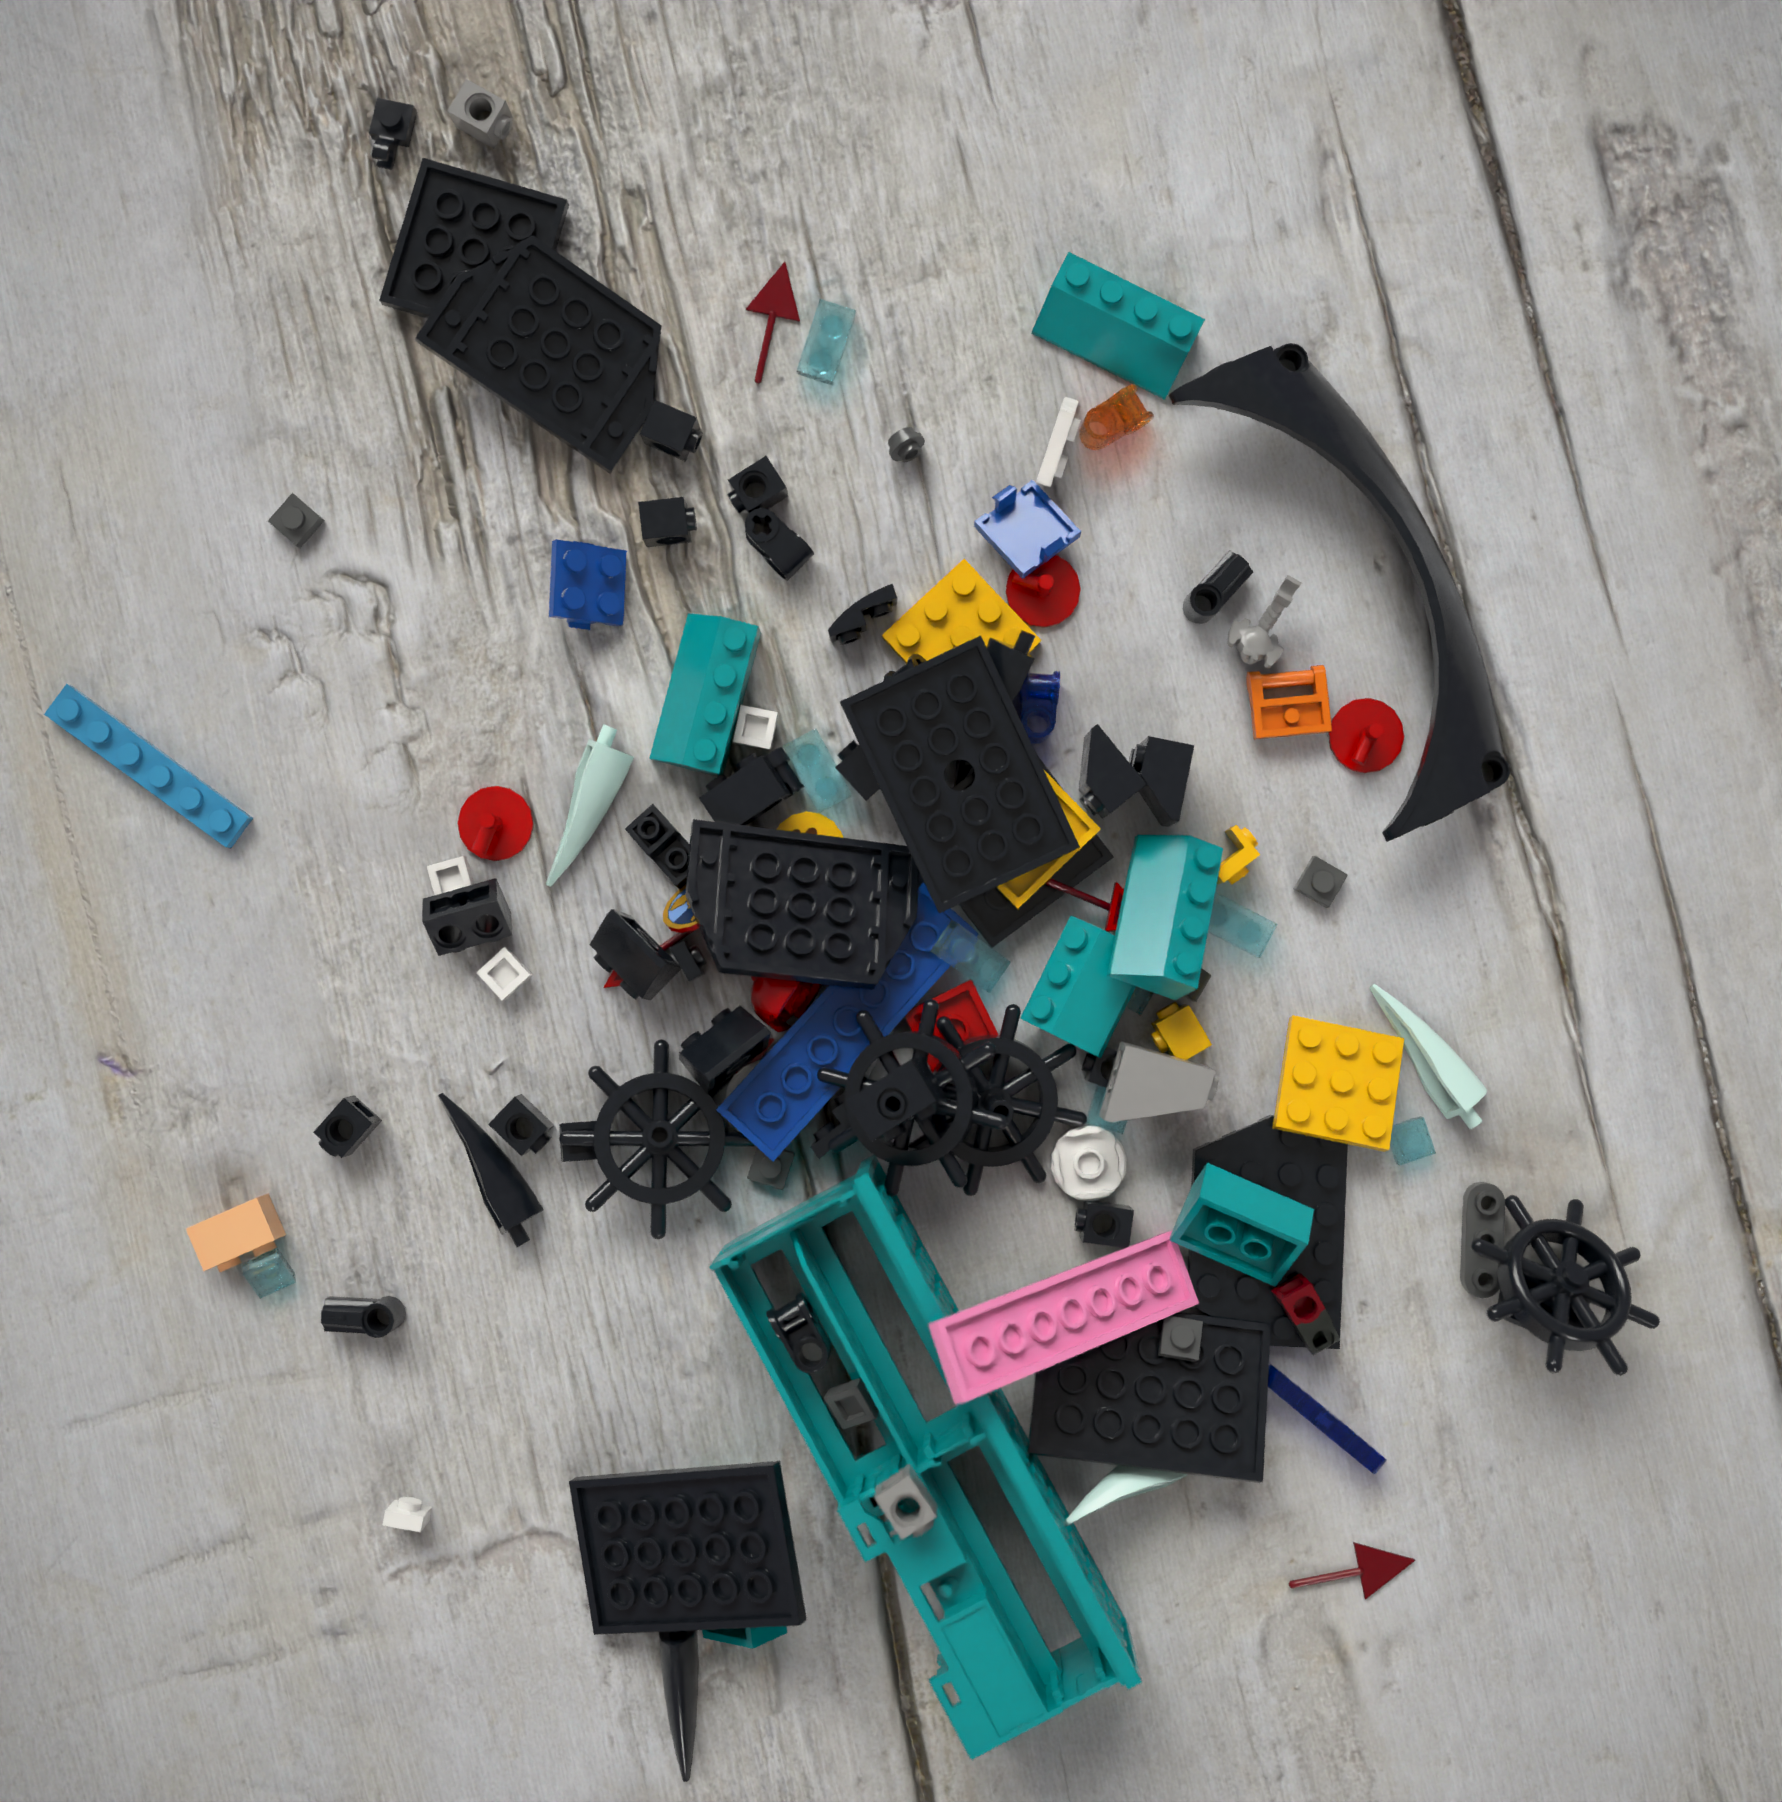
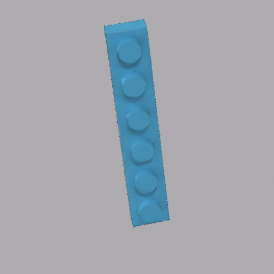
(148, 766)

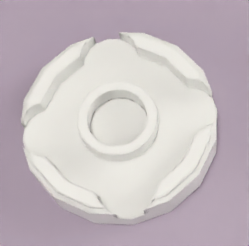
(1088, 1162)

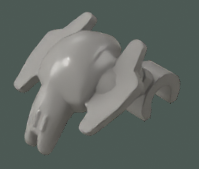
(1254, 642)

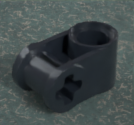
(781, 547)
(799, 1331)

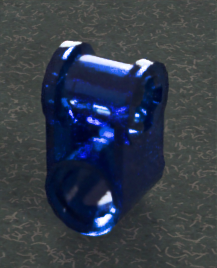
(1039, 698)

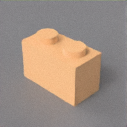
(236, 1232)

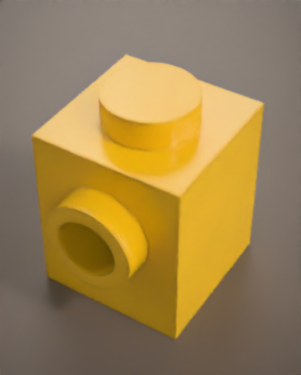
(1179, 1032)

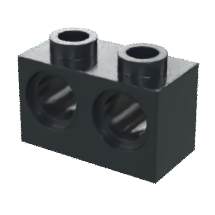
(467, 917)

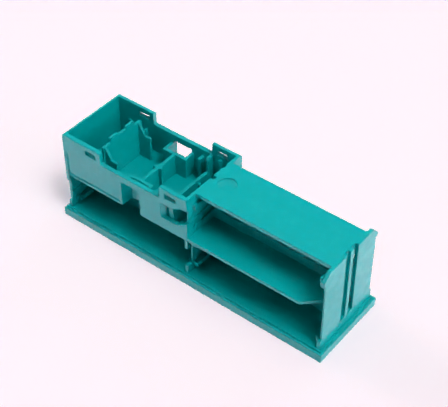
(987, 1634)

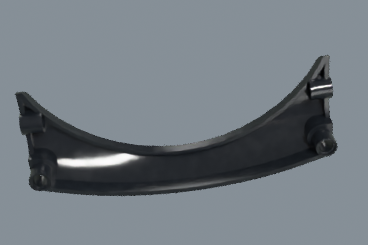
(1463, 711)

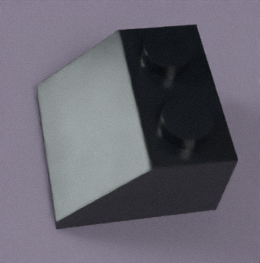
(1165, 770)
(1105, 775)
(633, 955)
(724, 1047)

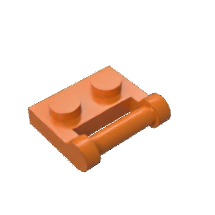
(1289, 714)

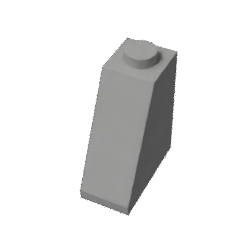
(1154, 1085)

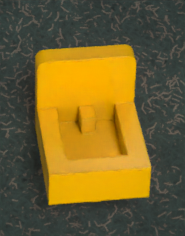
(1234, 866)

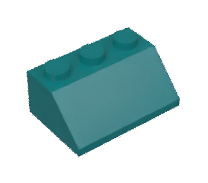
(1074, 992)
(1243, 1225)

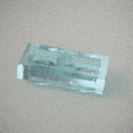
(826, 342)
(817, 770)
(1240, 926)
(970, 956)

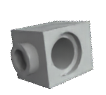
(470, 103)
(901, 1485)

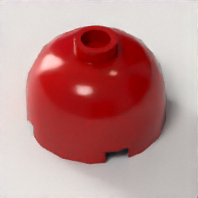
(780, 999)

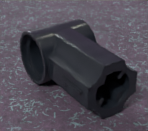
(1217, 587)
(360, 1315)

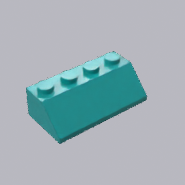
(1117, 325)
(705, 693)
(1165, 914)

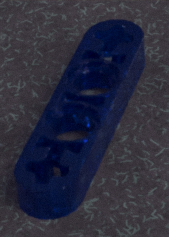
(1325, 1420)

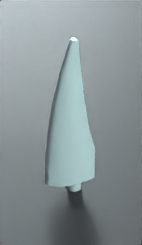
(595, 787)
(1440, 1069)
(1122, 1484)

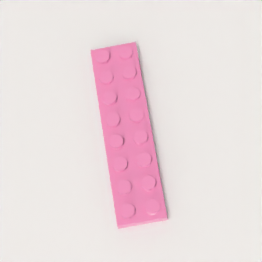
(1061, 1316)

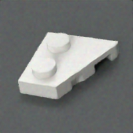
(1064, 429)

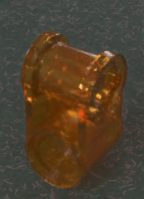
(1119, 414)

